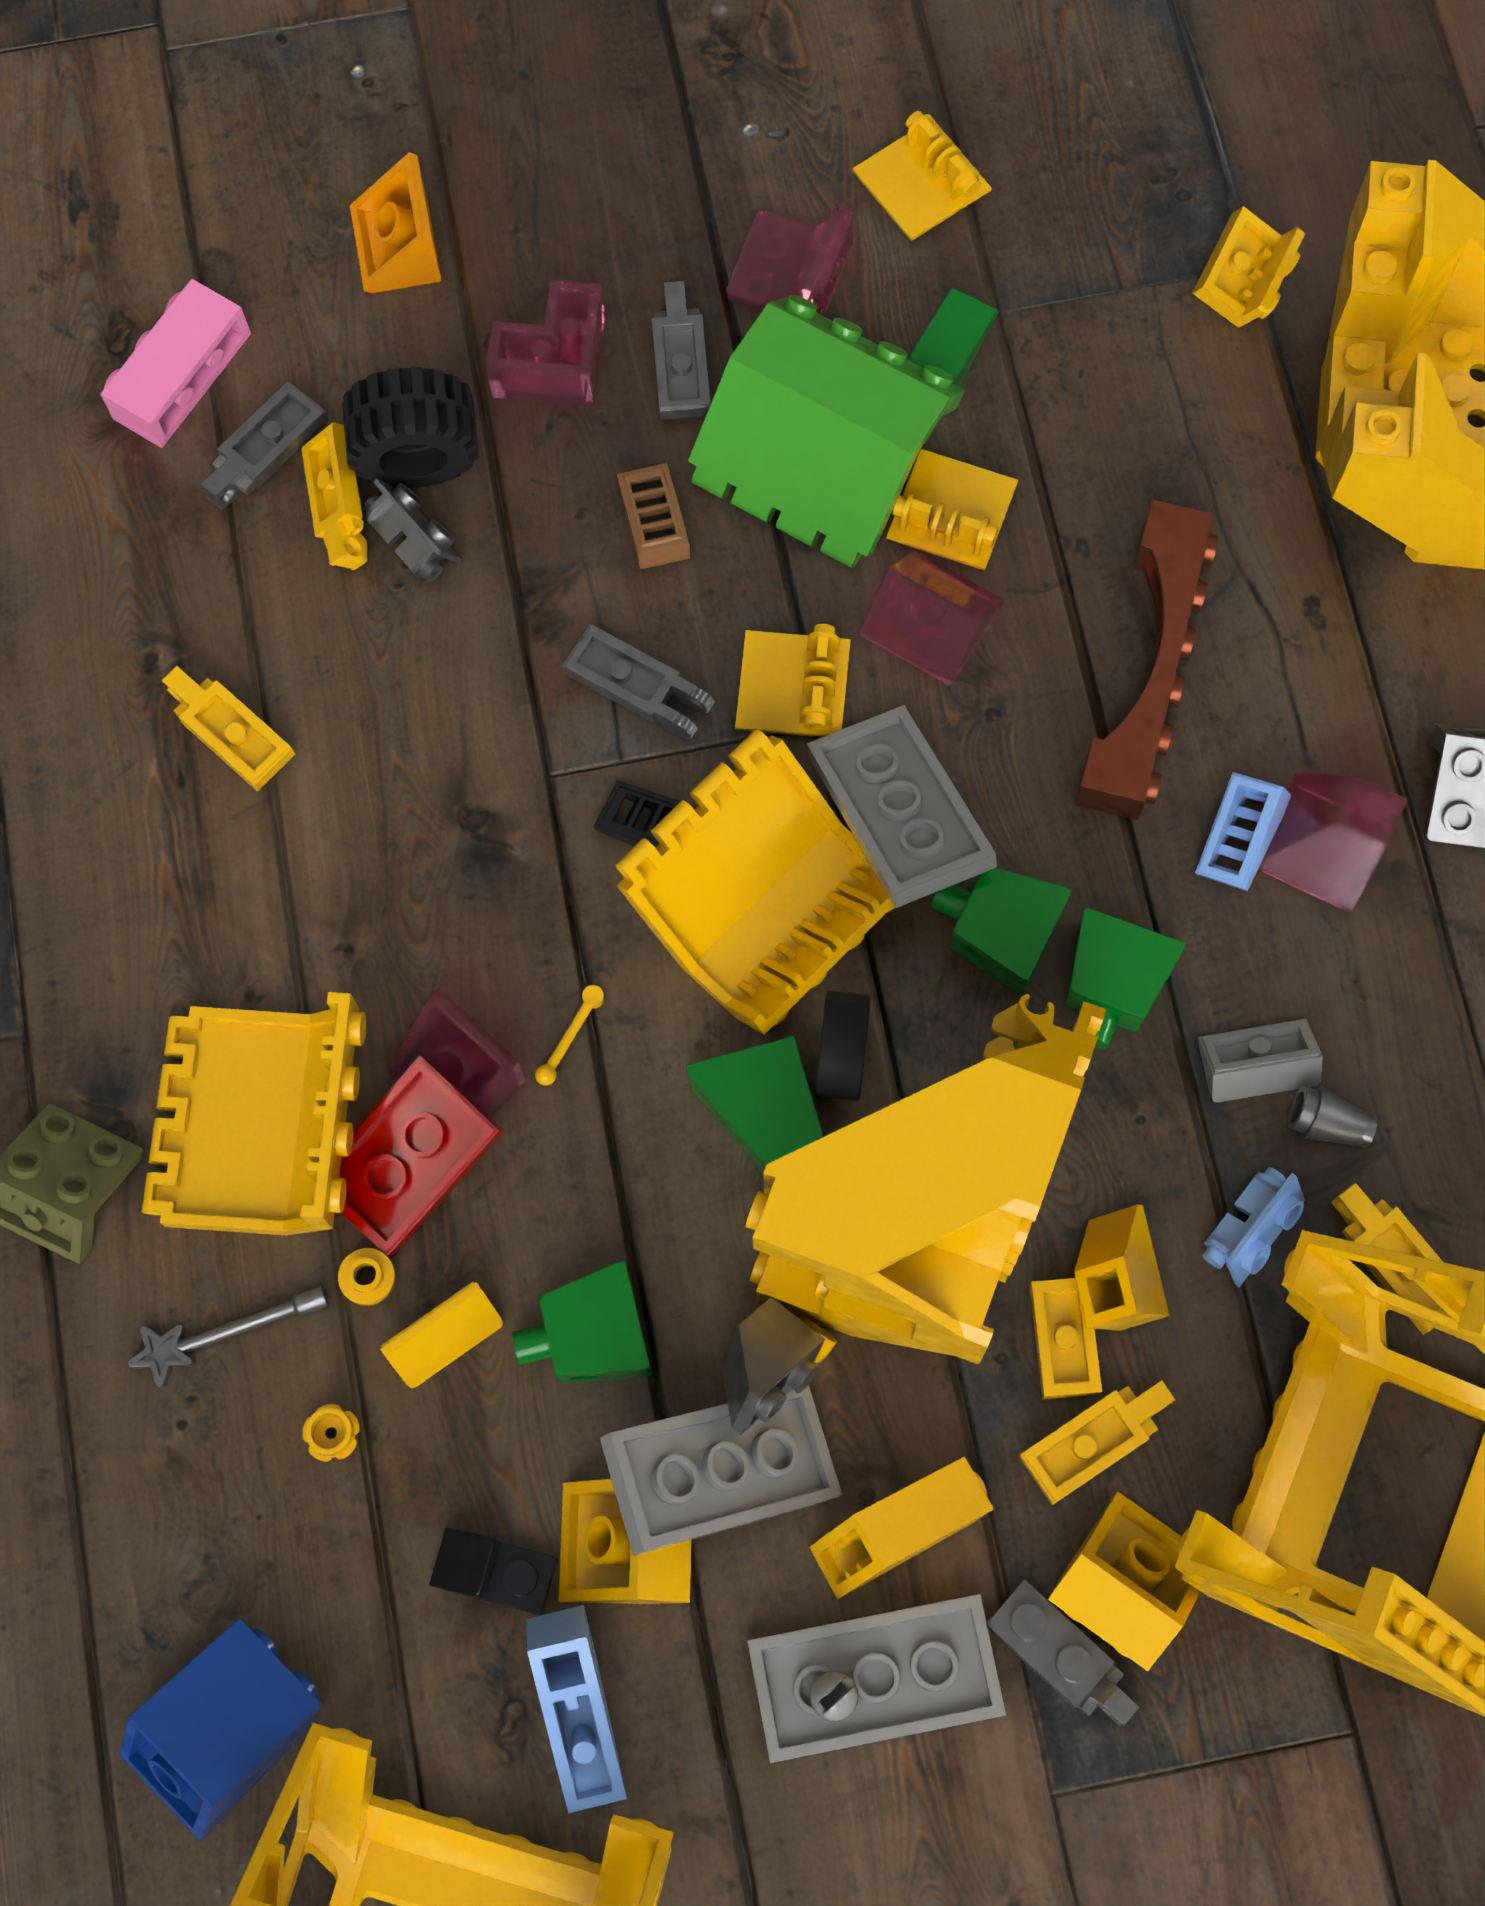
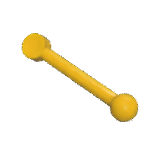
(592, 999)

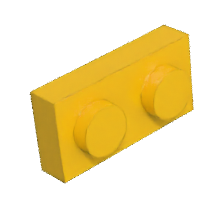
(1063, 1341)

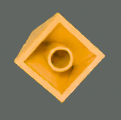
(395, 231)

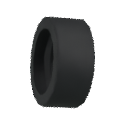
(843, 1045)

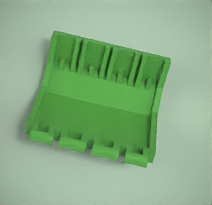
(818, 427)

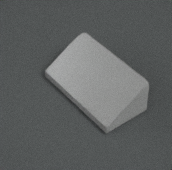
(1260, 1060)

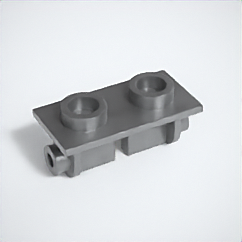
(398, 514)

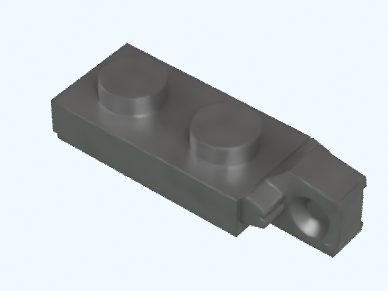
(680, 357)
(263, 444)
(1061, 1654)

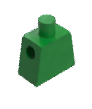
(1004, 923)
(1119, 970)
(589, 1330)

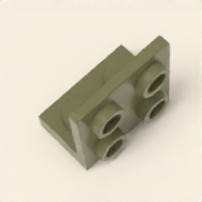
(59, 1179)

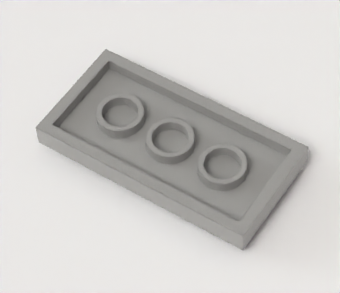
(901, 806)
(703, 1477)
(910, 1668)

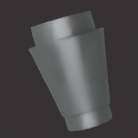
(1329, 1118)

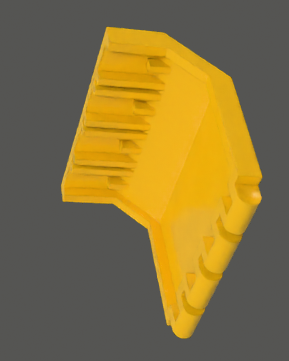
(755, 884)
(255, 1119)

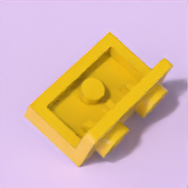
(1248, 268)

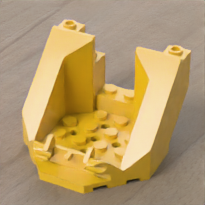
(1402, 363)
(928, 1201)

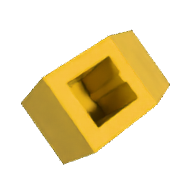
(1119, 1272)

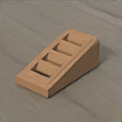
(659, 549)

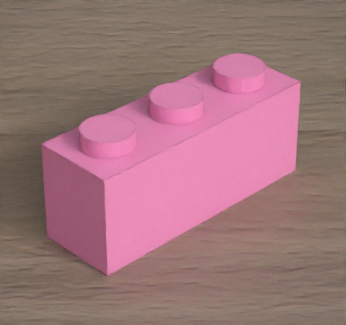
(175, 362)

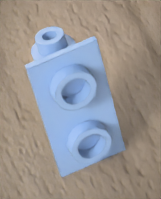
(1246, 1246)

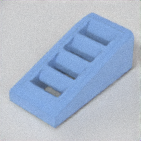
(1238, 790)

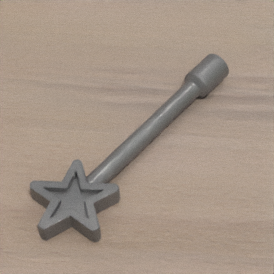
(168, 1351)

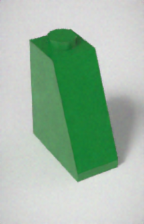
(759, 1099)

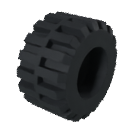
(410, 427)

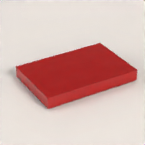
(412, 1155)

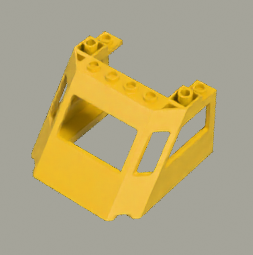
(1305, 1464)
(428, 1859)

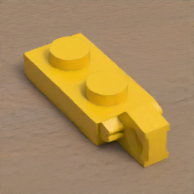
(334, 497)
(228, 728)
(1391, 1230)
(1094, 1440)

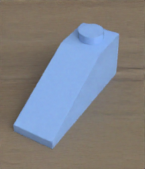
(575, 1708)

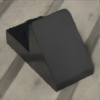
(493, 1571)

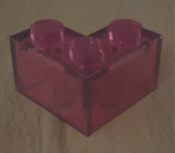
(553, 359)

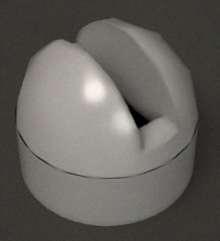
(824, 1686)

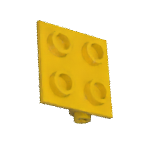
(921, 177)
(952, 509)
(793, 682)

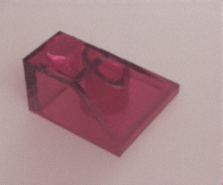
(1332, 836)

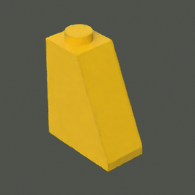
(901, 1526)

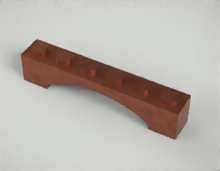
(1171, 554)

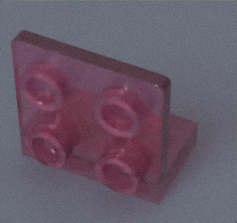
(792, 259)

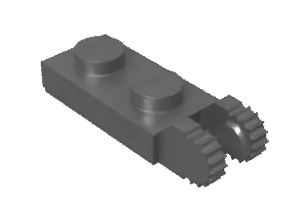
(634, 680)

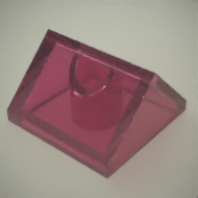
(930, 616)
(461, 1053)

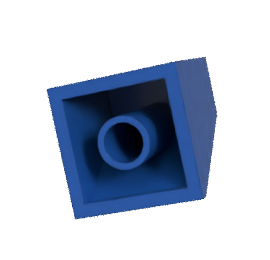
(219, 1726)

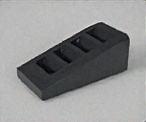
(642, 798)

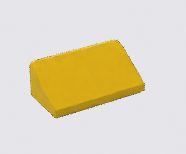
(442, 1335)

